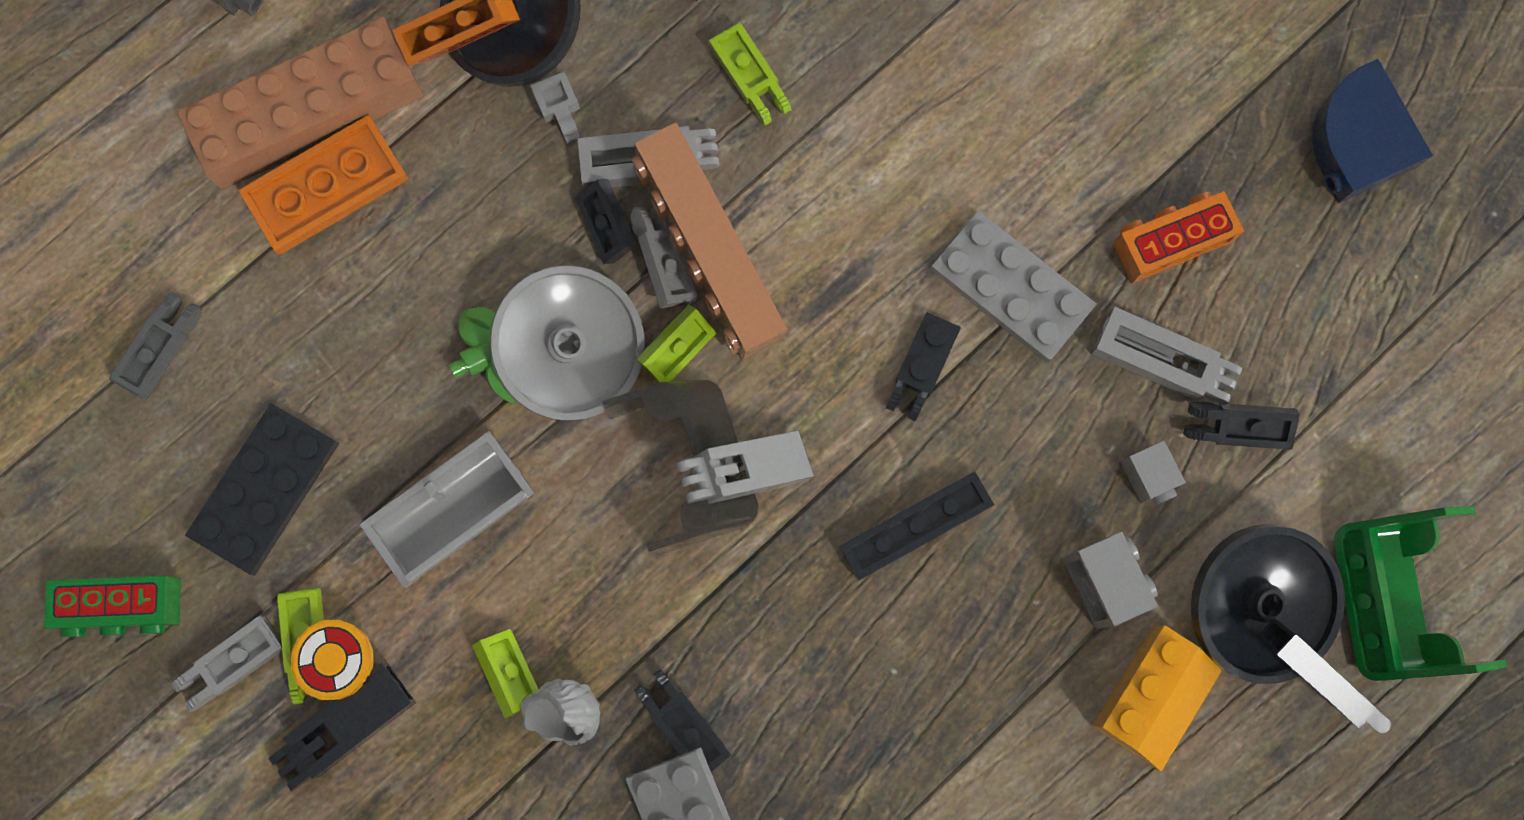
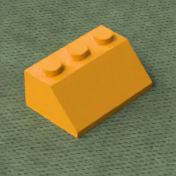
(1158, 696)

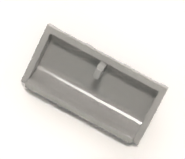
(447, 509)

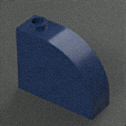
(1365, 134)

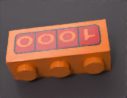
(452, 28)
(1177, 235)

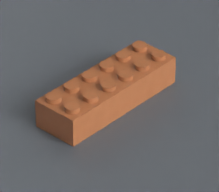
(299, 103)
(709, 241)

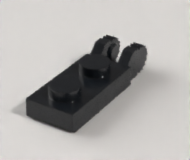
(924, 362)
(1244, 425)
(683, 723)

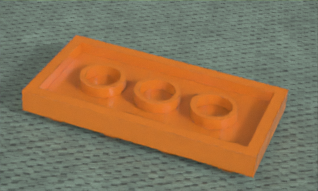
(323, 185)

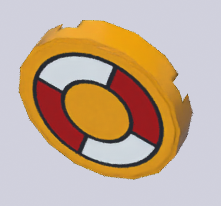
(331, 659)

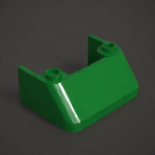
(1386, 599)

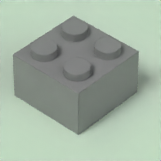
(1111, 581)

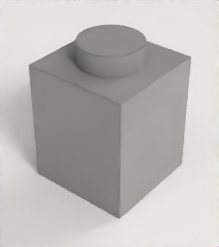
(1153, 473)

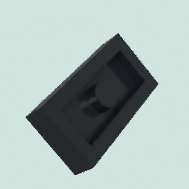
(605, 221)

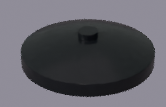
(524, 48)
(1261, 577)

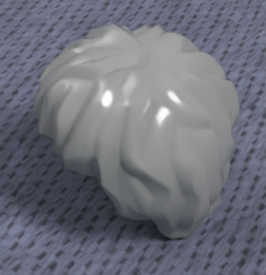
(562, 712)

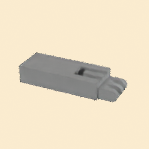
(612, 155)
(1150, 352)
(768, 463)

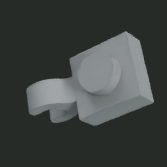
(557, 102)

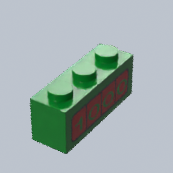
(112, 605)

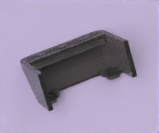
(708, 426)

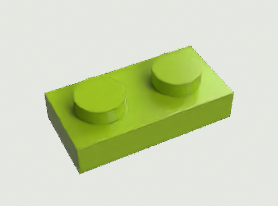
(676, 345)
(505, 670)

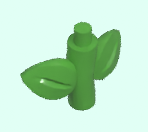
(475, 332)

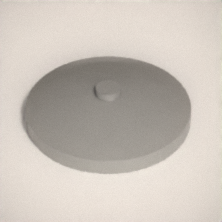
(566, 342)

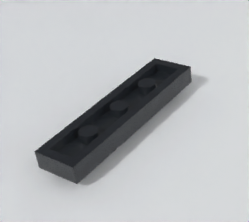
(916, 526)

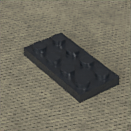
(262, 489)

